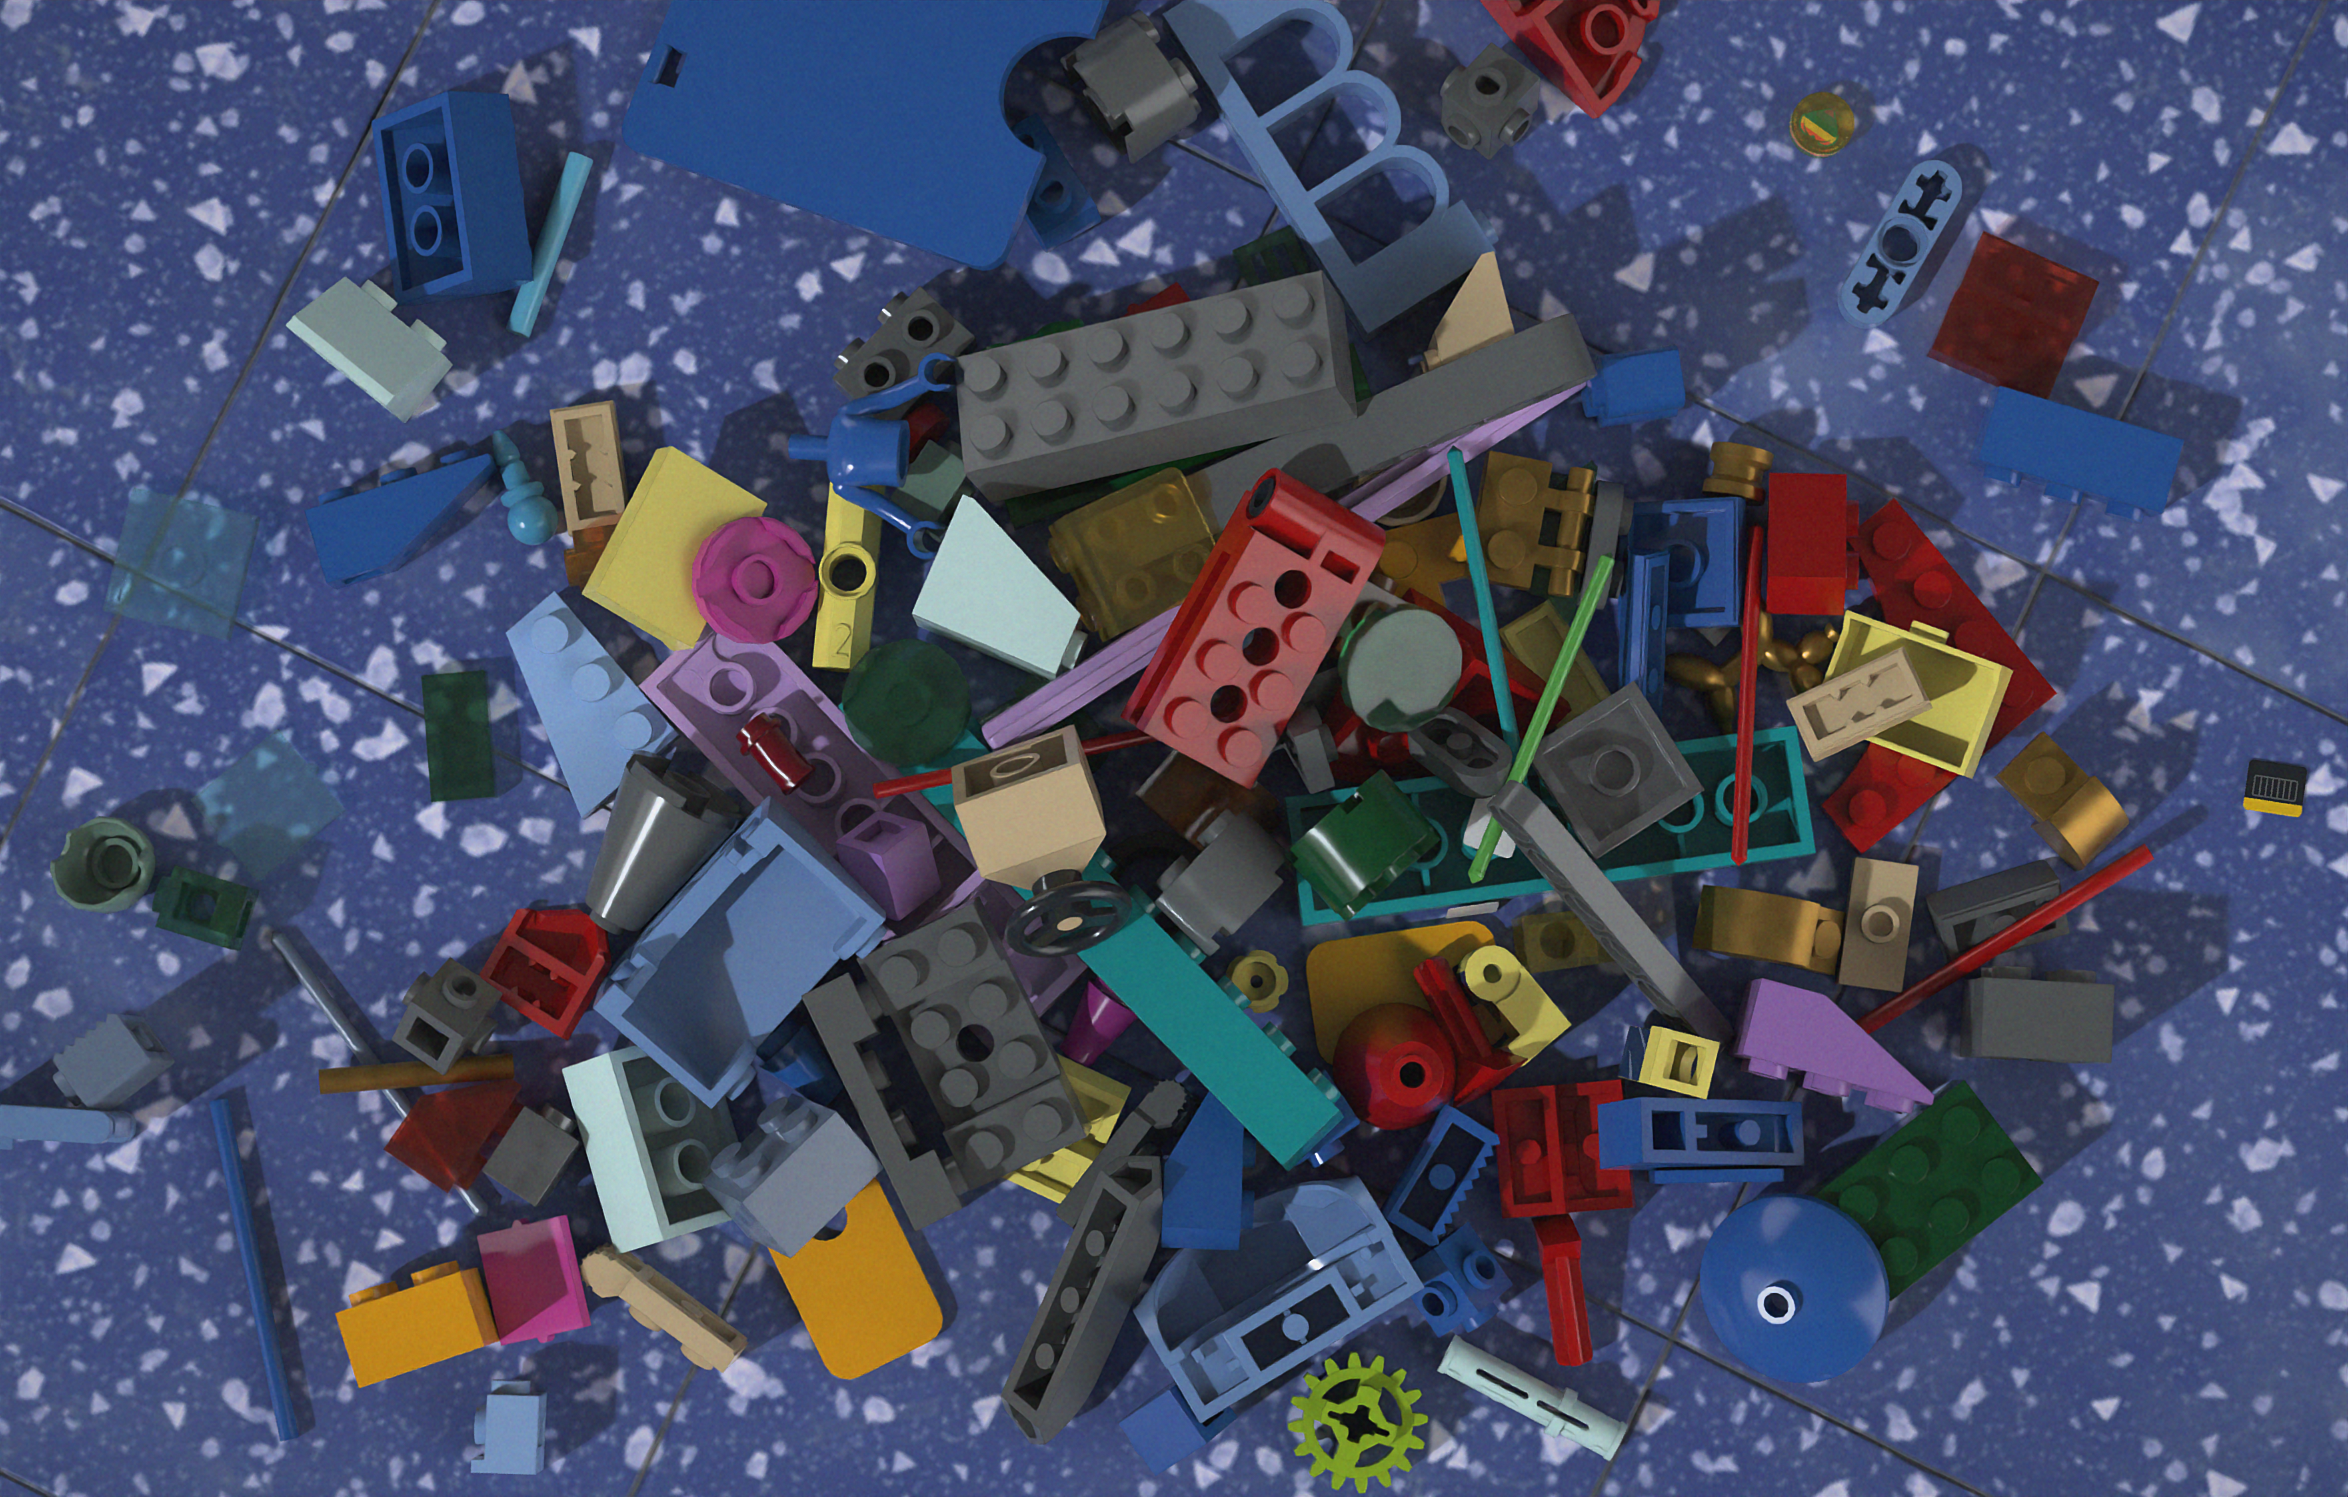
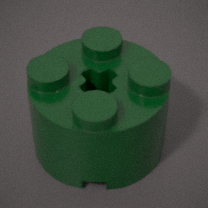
(1362, 845)

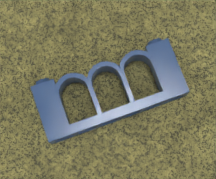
(1405, 272)

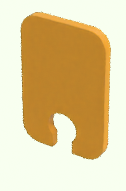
(1378, 969)
(862, 1289)

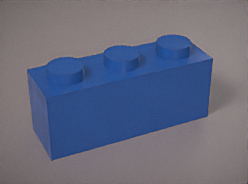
(2075, 455)

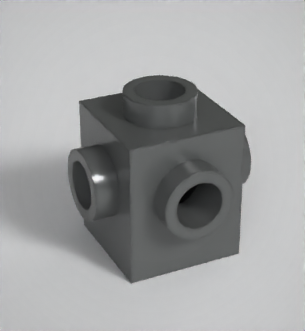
(1489, 102)
(454, 1004)

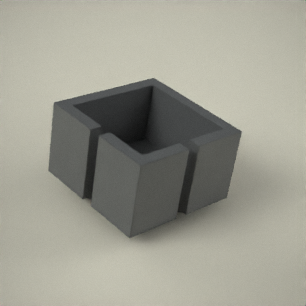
(2037, 1020)

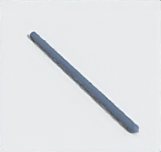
(354, 1041)

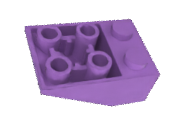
(1810, 1036)

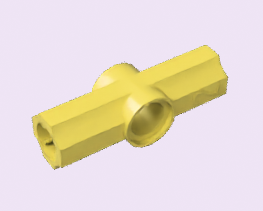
(846, 616)

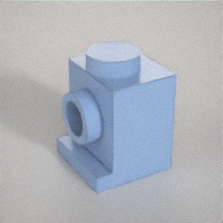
(511, 1429)

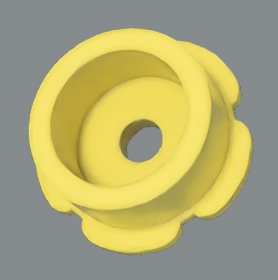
(1273, 976)

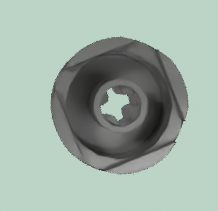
(1132, 87)
(1224, 881)

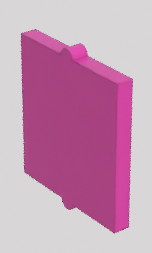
(534, 1280)

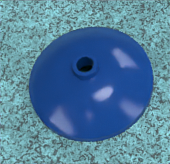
(1818, 1264)

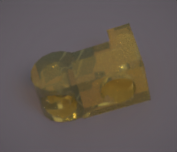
(1555, 943)

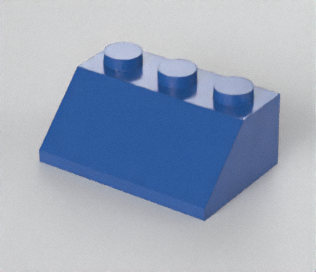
(452, 198)

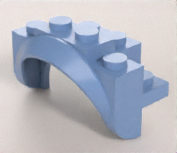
(1276, 1293)

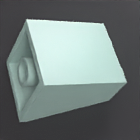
(997, 599)

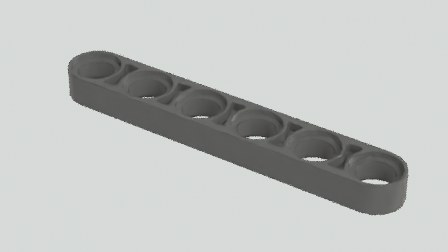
(1607, 914)

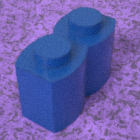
(1635, 387)

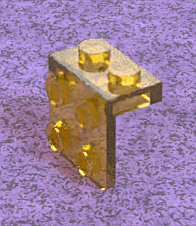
(1133, 552)

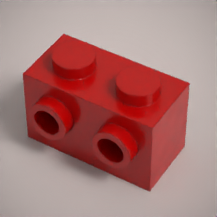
(1808, 544)

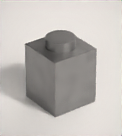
(535, 1153)

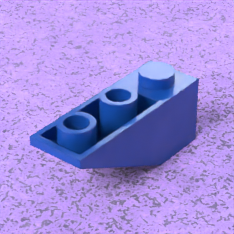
(385, 526)
(1204, 1182)

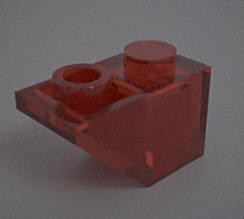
(450, 1129)

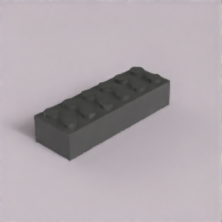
(1155, 387)

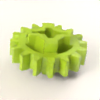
(1347, 1449)

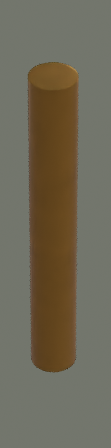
(414, 1074)

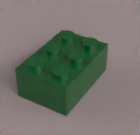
(1930, 1183)

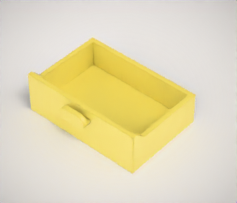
(652, 550)
(1959, 686)

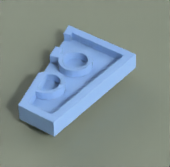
(584, 702)

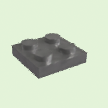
(1614, 771)

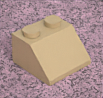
(1474, 318)

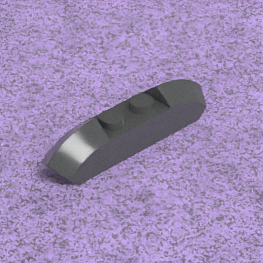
(1087, 1298)

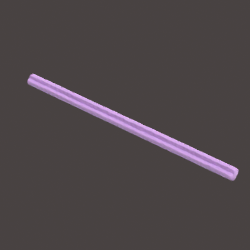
(1137, 647)

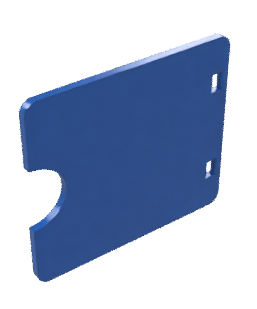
(858, 110)

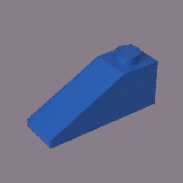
(1699, 1134)

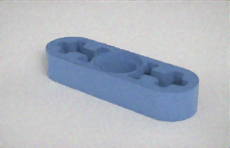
(1937, 213)

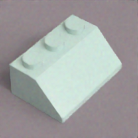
(647, 1146)

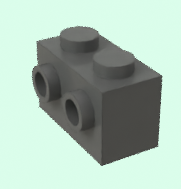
(909, 332)

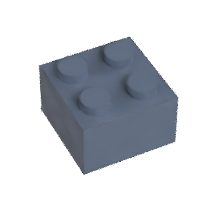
(791, 1173)

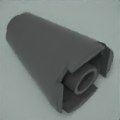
(655, 840)

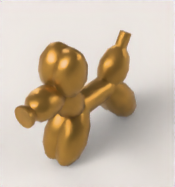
(1774, 653)

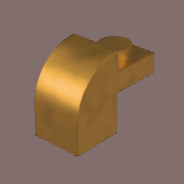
(2070, 808)
(1768, 928)

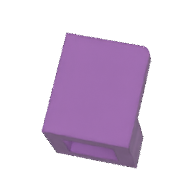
(891, 862)

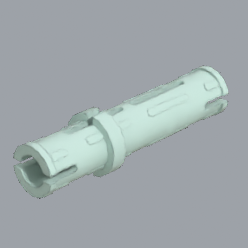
(1601, 1433)

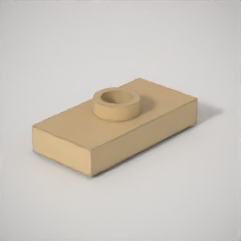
(590, 464)
(1859, 704)
(1877, 924)

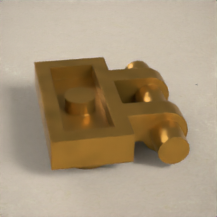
(1511, 516)

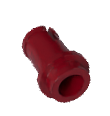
(775, 753)

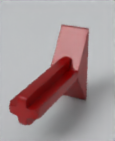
(1479, 1063)
(1560, 1260)

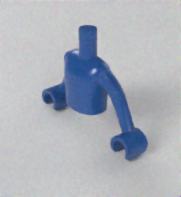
(874, 451)

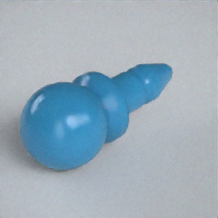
(531, 516)

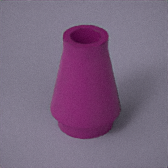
(1096, 1023)

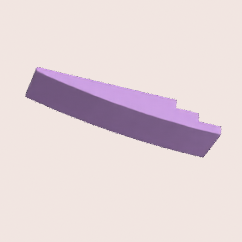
(726, 684)

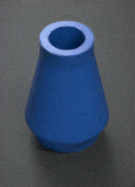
(800, 1062)

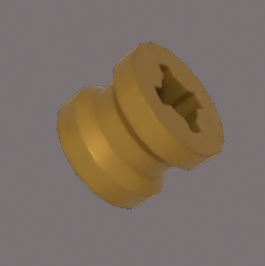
(1738, 472)

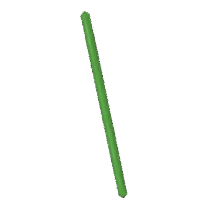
(1546, 705)

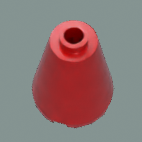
(1370, 1063)

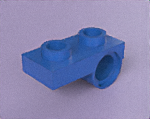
(1060, 201)

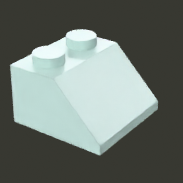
(372, 346)

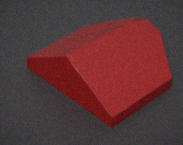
(550, 966)

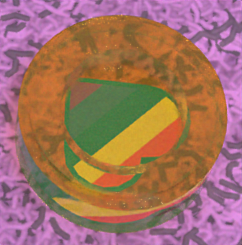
(1821, 125)

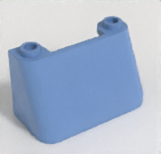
(738, 952)

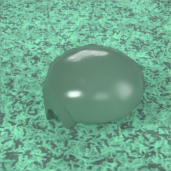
(104, 865)

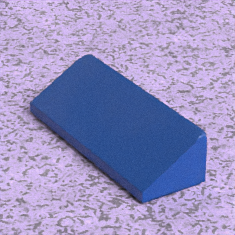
(1644, 623)

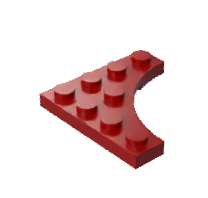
(1920, 585)

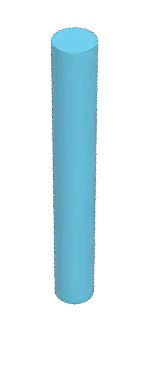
(550, 243)

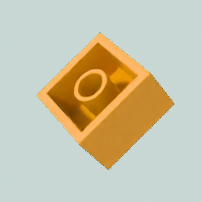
(415, 1327)

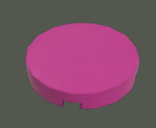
(754, 580)

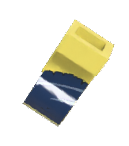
(1513, 999)
(1666, 1059)

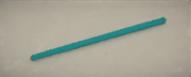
(1484, 602)

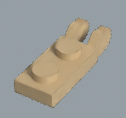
(664, 1306)

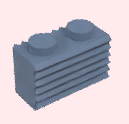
(110, 1062)

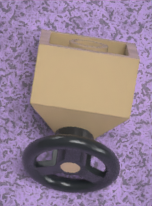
(1036, 826)

